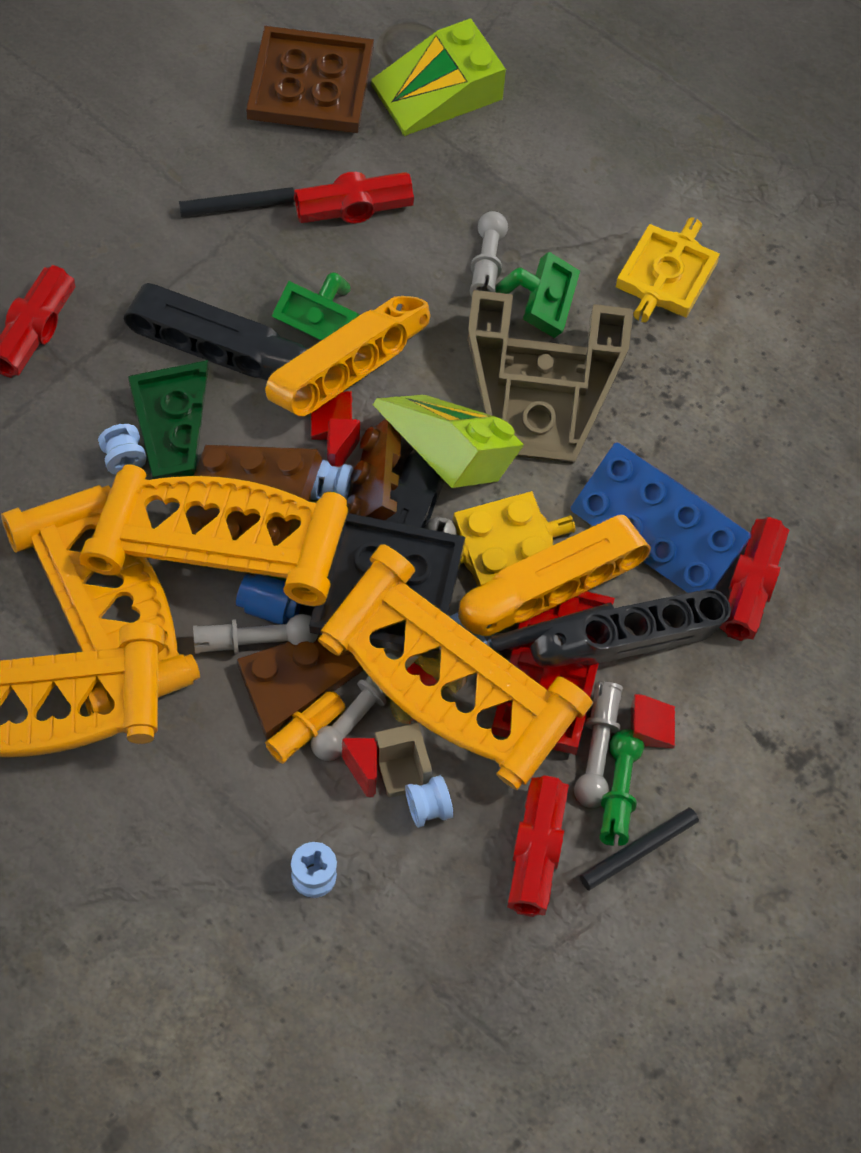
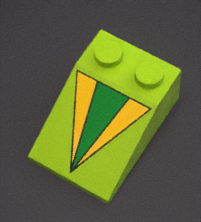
(441, 78)
(453, 439)

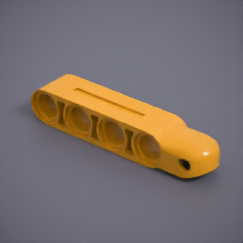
(347, 355)
(553, 576)

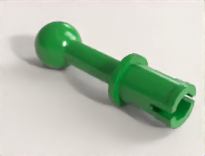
(619, 803)

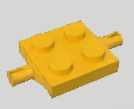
(667, 270)
(505, 534)

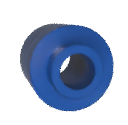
(265, 599)

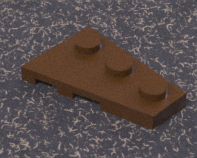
(374, 474)
(292, 679)

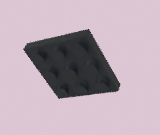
(431, 553)

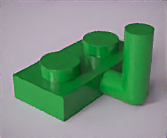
(550, 292)
(315, 312)

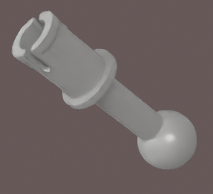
(486, 266)
(229, 636)
(328, 742)
(592, 785)

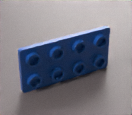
(686, 534)

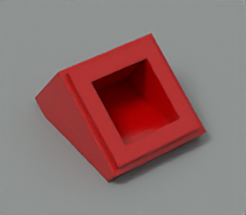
(337, 408)
(342, 440)
(653, 721)
(361, 759)

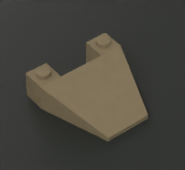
(544, 387)

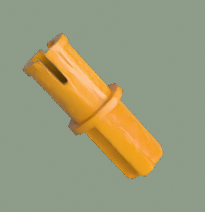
(305, 726)

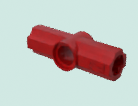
(354, 197)
(33, 319)
(755, 578)
(538, 846)

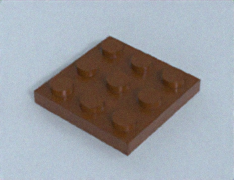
(310, 79)
(281, 468)

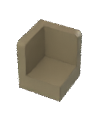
(402, 758)

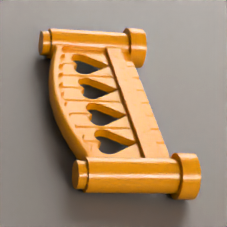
(52, 533)
(300, 558)
(125, 672)
(537, 714)

